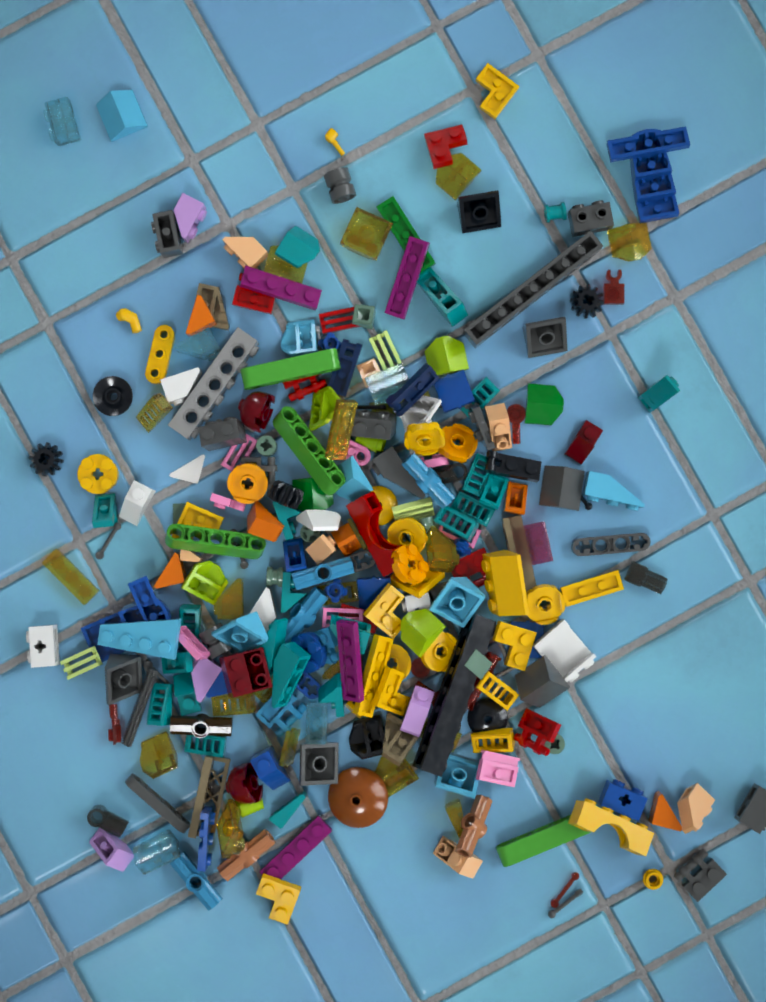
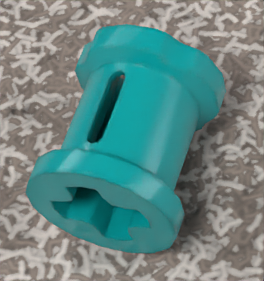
(555, 212)

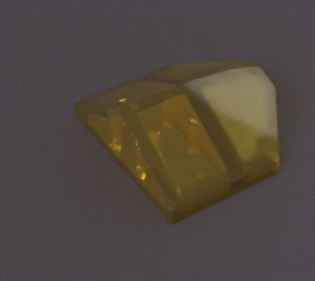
(457, 177)
(629, 241)
(281, 268)
(158, 755)
(395, 776)

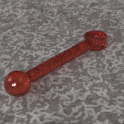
(555, 902)

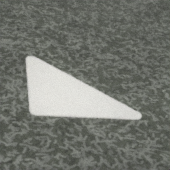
(190, 471)

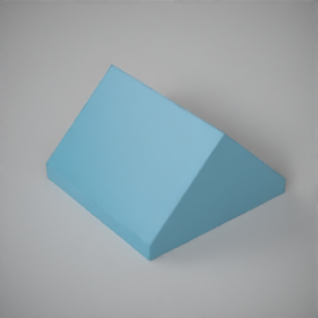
(121, 114)
(458, 600)
(242, 633)
(459, 777)

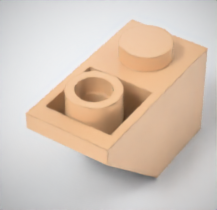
(247, 249)
(498, 426)
(322, 548)
(693, 807)
(465, 866)

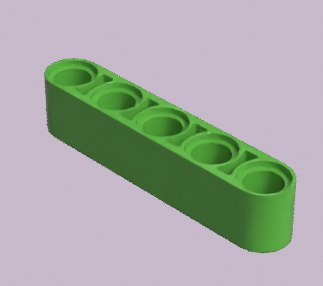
(290, 369)
(308, 450)
(205, 544)
(538, 841)

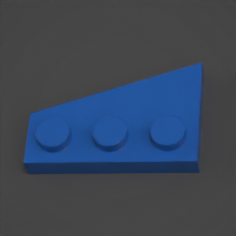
(204, 856)

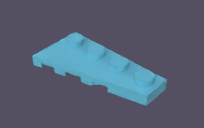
(146, 637)

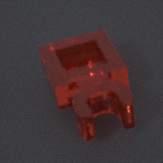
(613, 291)

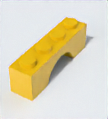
(632, 836)

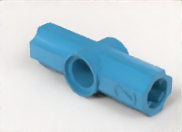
(428, 480)
(335, 569)
(304, 613)
(205, 891)

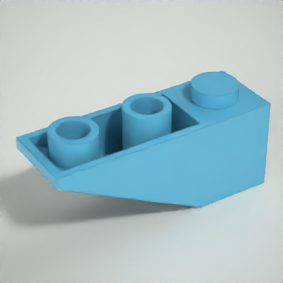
(606, 488)

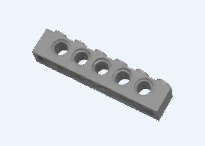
(226, 356)

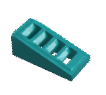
(490, 386)
(477, 492)
(489, 514)
(471, 531)
(191, 608)
(166, 712)
(221, 747)
(284, 813)

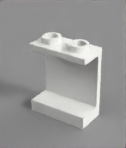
(565, 650)

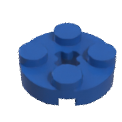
(318, 652)

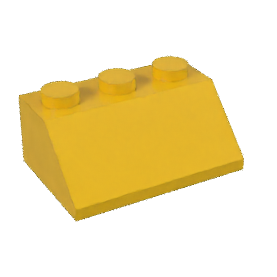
(505, 583)

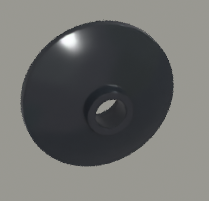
(103, 392)
(484, 708)

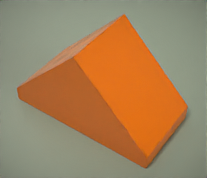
(200, 318)
(515, 498)
(263, 523)
(346, 539)
(173, 573)
(662, 814)

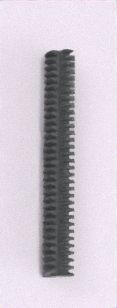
(140, 707)

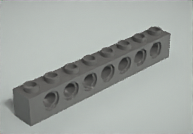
(532, 289)

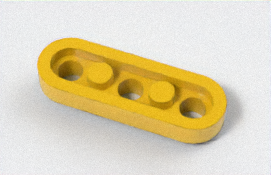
(160, 363)

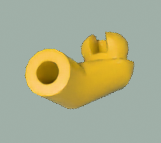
(130, 317)

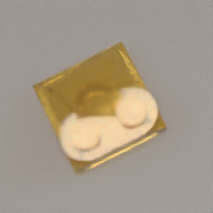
(366, 234)
(230, 831)

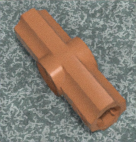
(473, 826)
(248, 856)

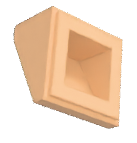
(367, 369)
(189, 556)

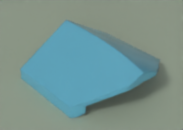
(299, 338)
(356, 482)

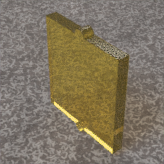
(356, 532)
(289, 747)

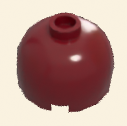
(256, 410)
(244, 785)

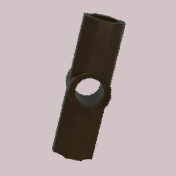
(188, 725)

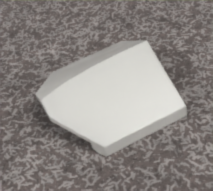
(421, 411)
(319, 520)

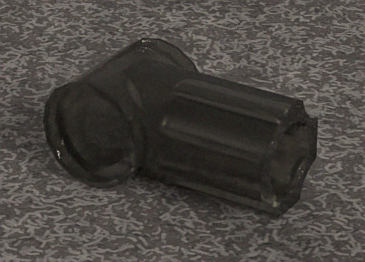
(446, 473)
(641, 576)
(111, 822)

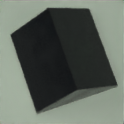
(479, 211)

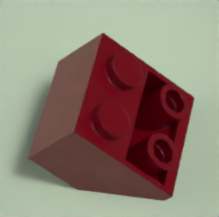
(245, 672)

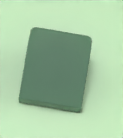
(364, 316)

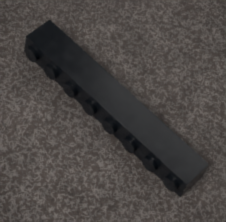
(453, 697)

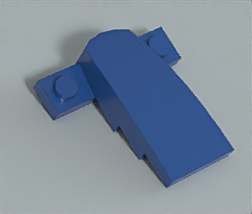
(651, 169)
(147, 609)

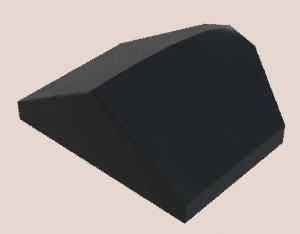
(367, 737)

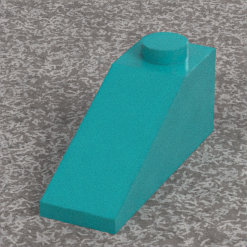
(442, 297)
(287, 671)

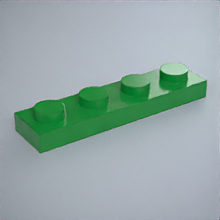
(401, 227)

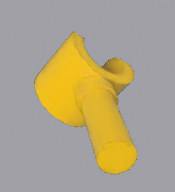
(330, 137)

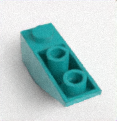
(659, 393)
(276, 637)

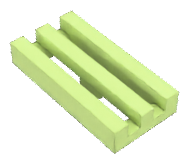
(379, 337)
(416, 509)
(68, 668)

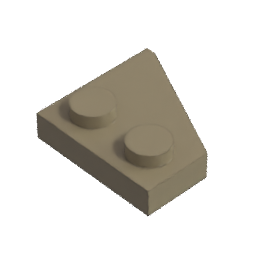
(214, 301)
(396, 742)

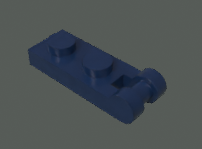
(341, 379)
(412, 390)

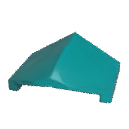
(298, 247)

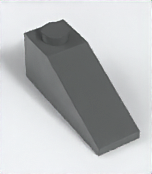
(390, 467)

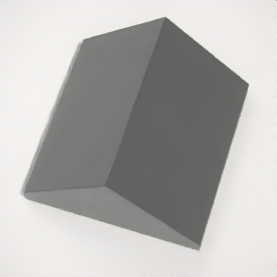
(545, 337)
(562, 487)
(122, 677)
(540, 682)
(318, 764)

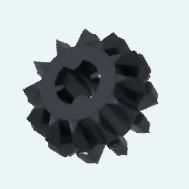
(585, 308)
(40, 455)
(286, 494)

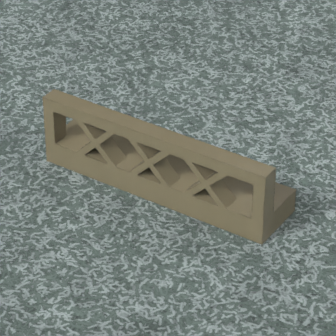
(517, 543)
(202, 791)

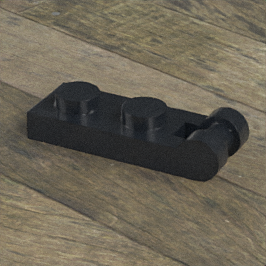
(513, 466)

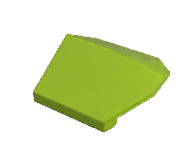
(446, 355)
(322, 407)
(206, 581)
(420, 630)

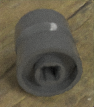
(340, 187)
(214, 645)

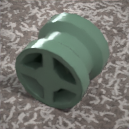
(266, 449)
(309, 535)
(274, 576)
(558, 747)

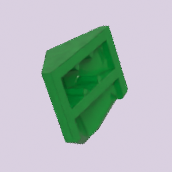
(543, 404)
(313, 496)

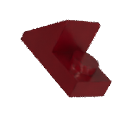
(583, 442)

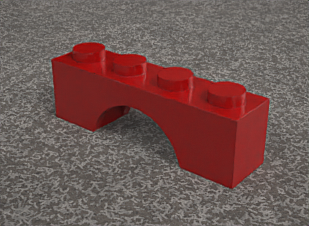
(366, 513)

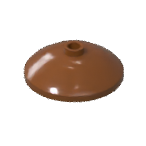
(366, 786)

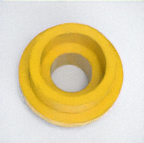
(657, 883)

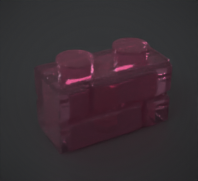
(538, 543)

